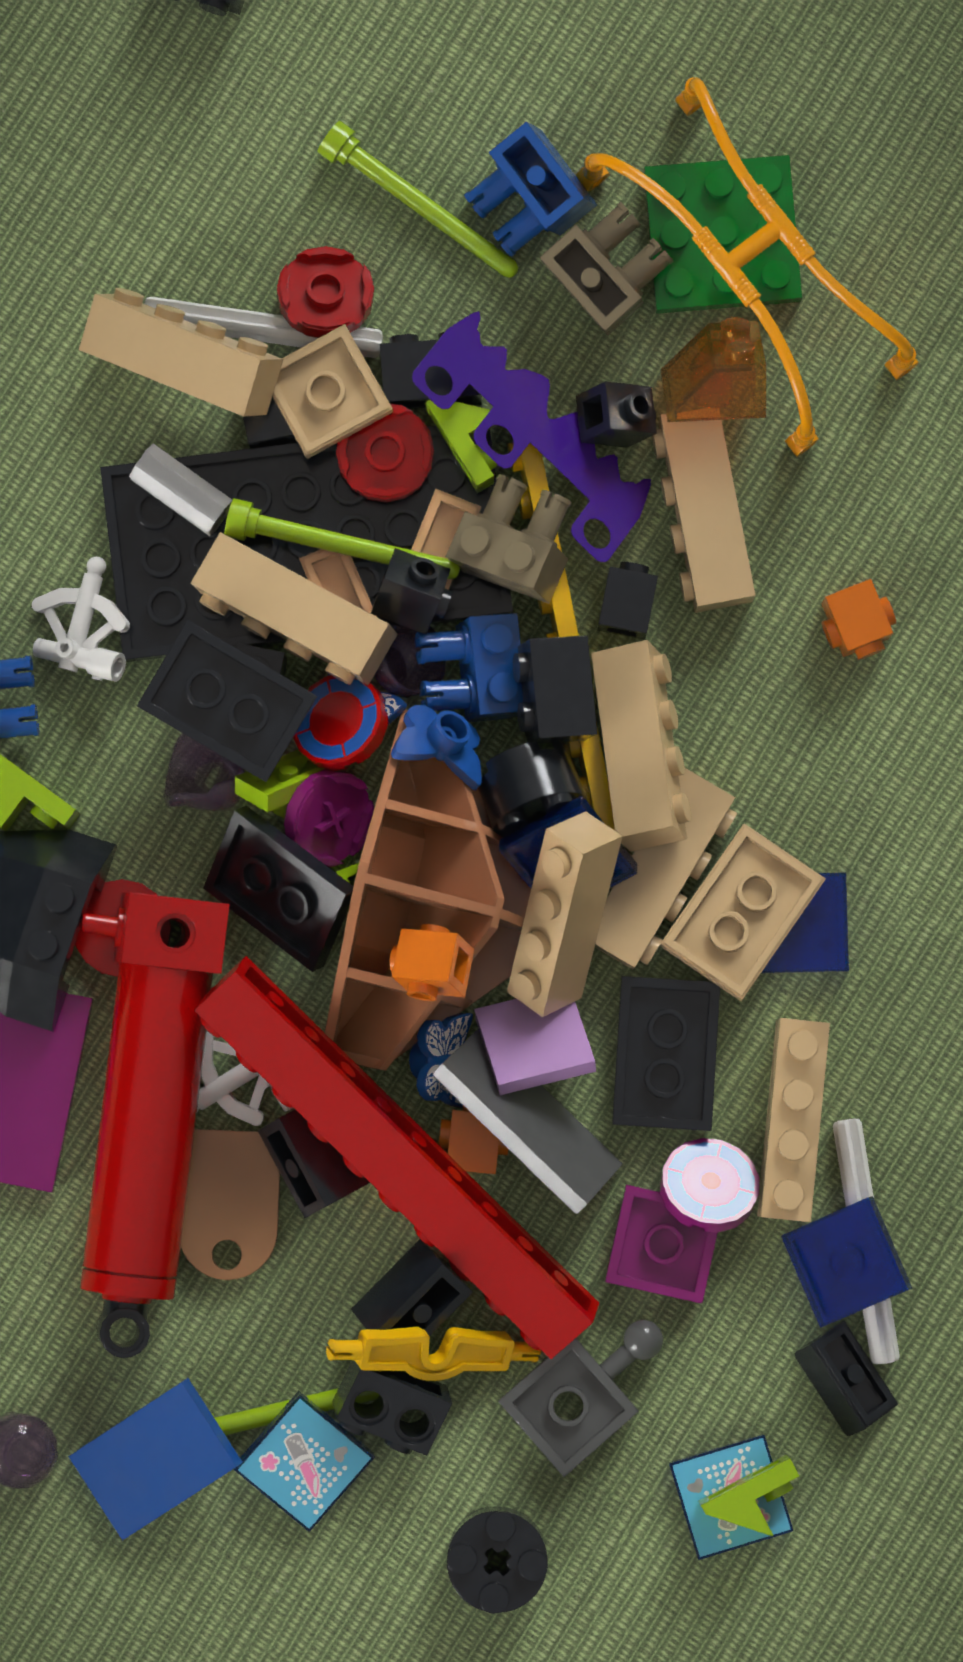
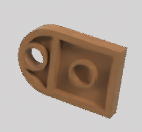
(231, 1198)

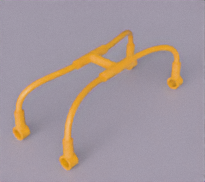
(729, 264)

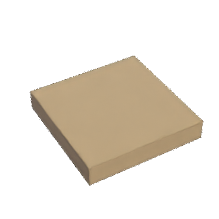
(328, 392)

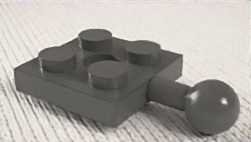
(604, 1404)

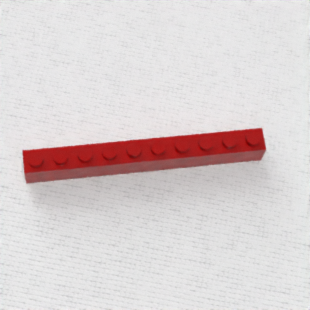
(397, 1158)

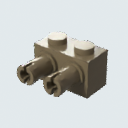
(584, 268)
(508, 557)

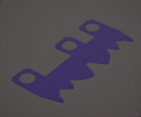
(521, 407)

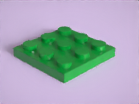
(720, 203)

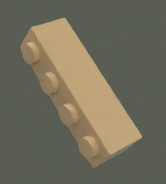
(180, 353)
(706, 514)
(293, 609)
(640, 745)
(643, 901)
(564, 913)
(793, 1119)

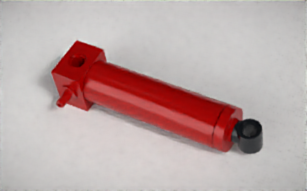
(148, 1104)

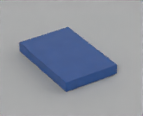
(155, 1459)

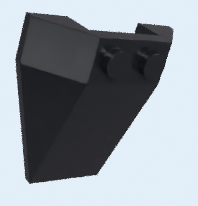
(42, 901)

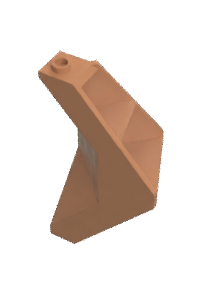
(421, 863)

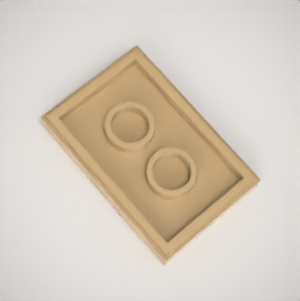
(742, 912)

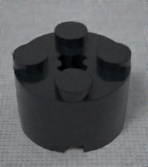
(528, 784)
(494, 1588)

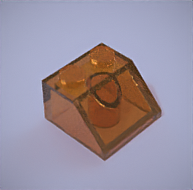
(717, 374)

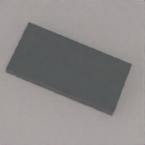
(531, 1127)

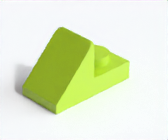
(458, 429)
(281, 785)
(19, 788)
(737, 1500)

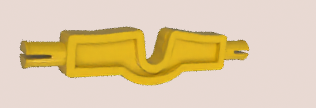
(409, 1351)

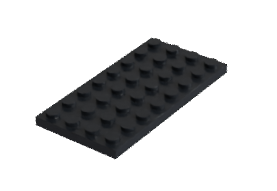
(160, 551)

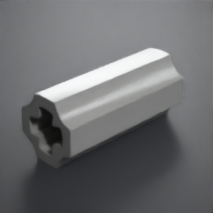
(181, 489)

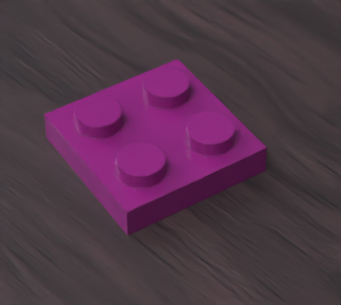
(658, 1251)

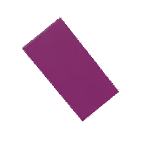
(38, 1093)

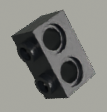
(397, 1395)

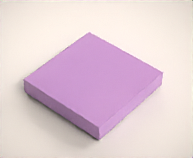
(533, 1048)

